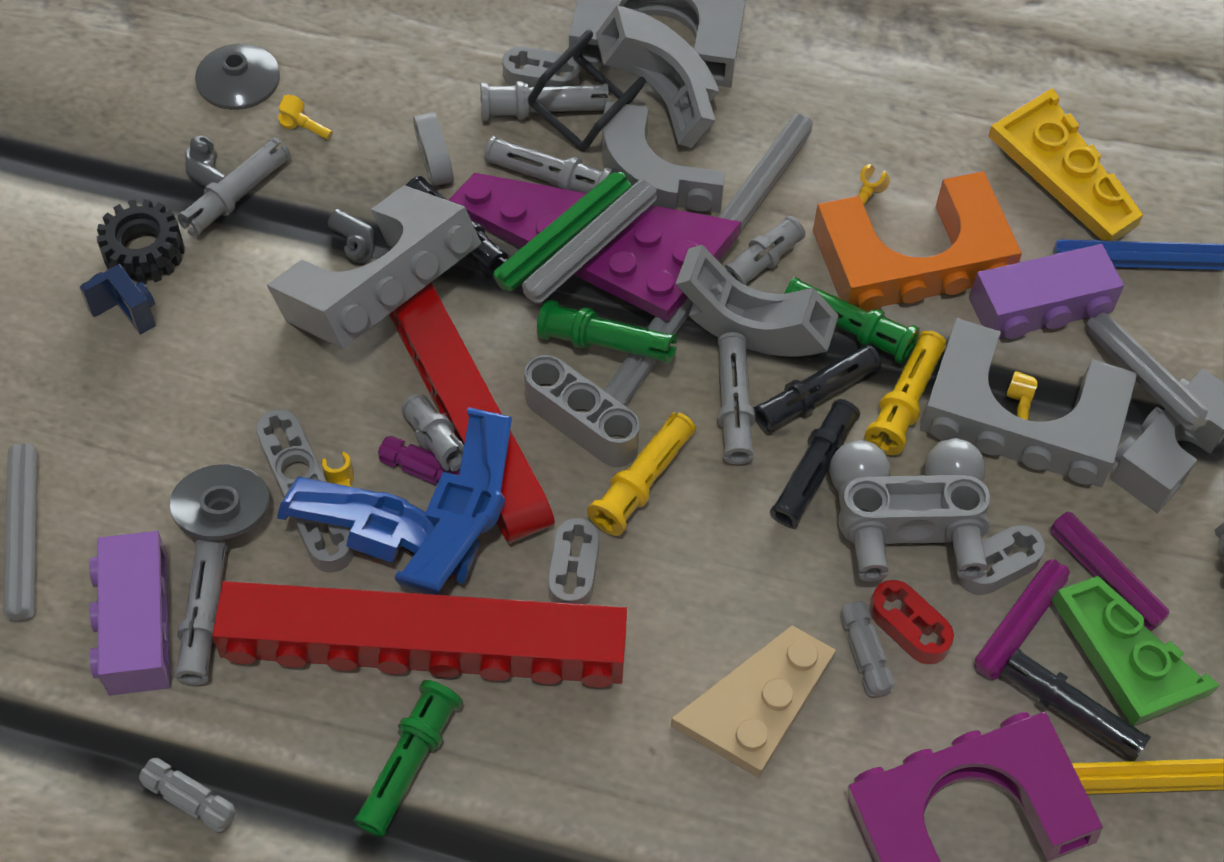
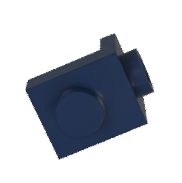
(117, 288)

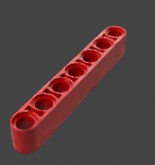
(454, 387)

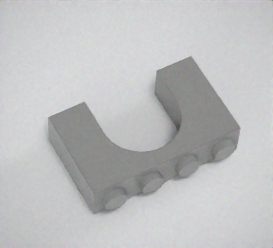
(713, 23)
(341, 306)
(1074, 446)

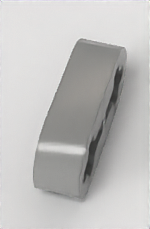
(535, 64)
(433, 149)
(563, 562)
(1007, 568)

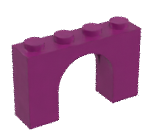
(1018, 757)

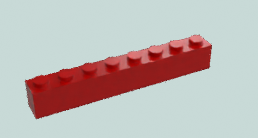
(420, 633)

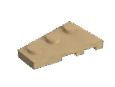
(758, 701)

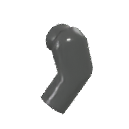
(200, 162)
(358, 235)

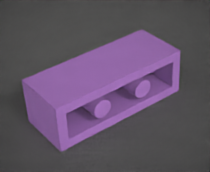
(1046, 291)
(131, 613)

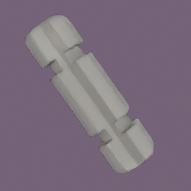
(867, 649)
(187, 794)

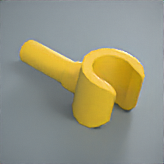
(291, 116)
(869, 188)
(1022, 389)
(342, 475)

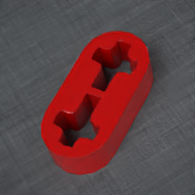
(911, 622)

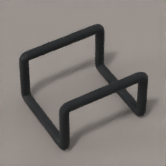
(576, 50)

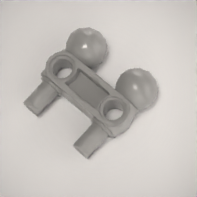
(912, 506)

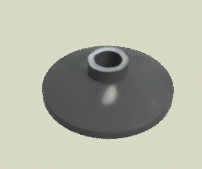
(237, 76)
(219, 502)

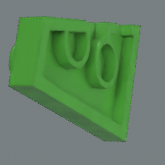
(1132, 662)

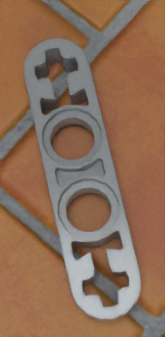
(300, 451)

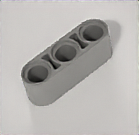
(588, 429)

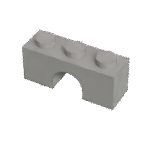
(1155, 463)

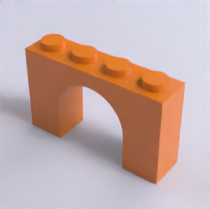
(877, 276)

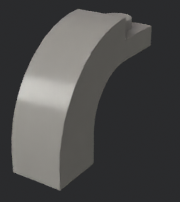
(667, 62)
(675, 185)
(772, 323)

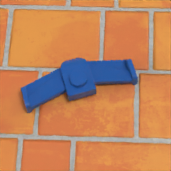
(462, 504)
(377, 519)

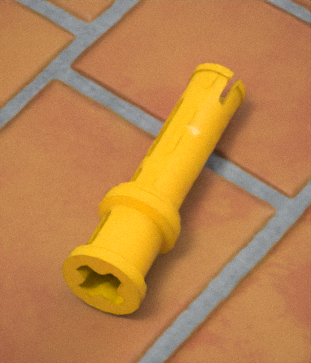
(900, 407)
(632, 486)

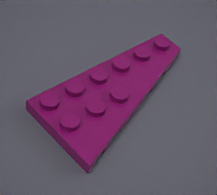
(634, 265)

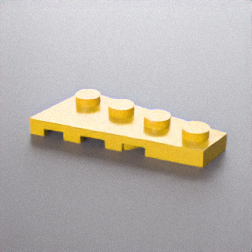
(1060, 160)

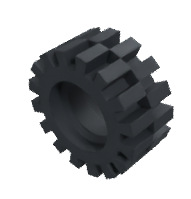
(136, 222)

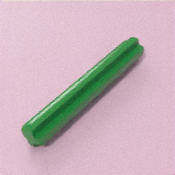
(560, 232)

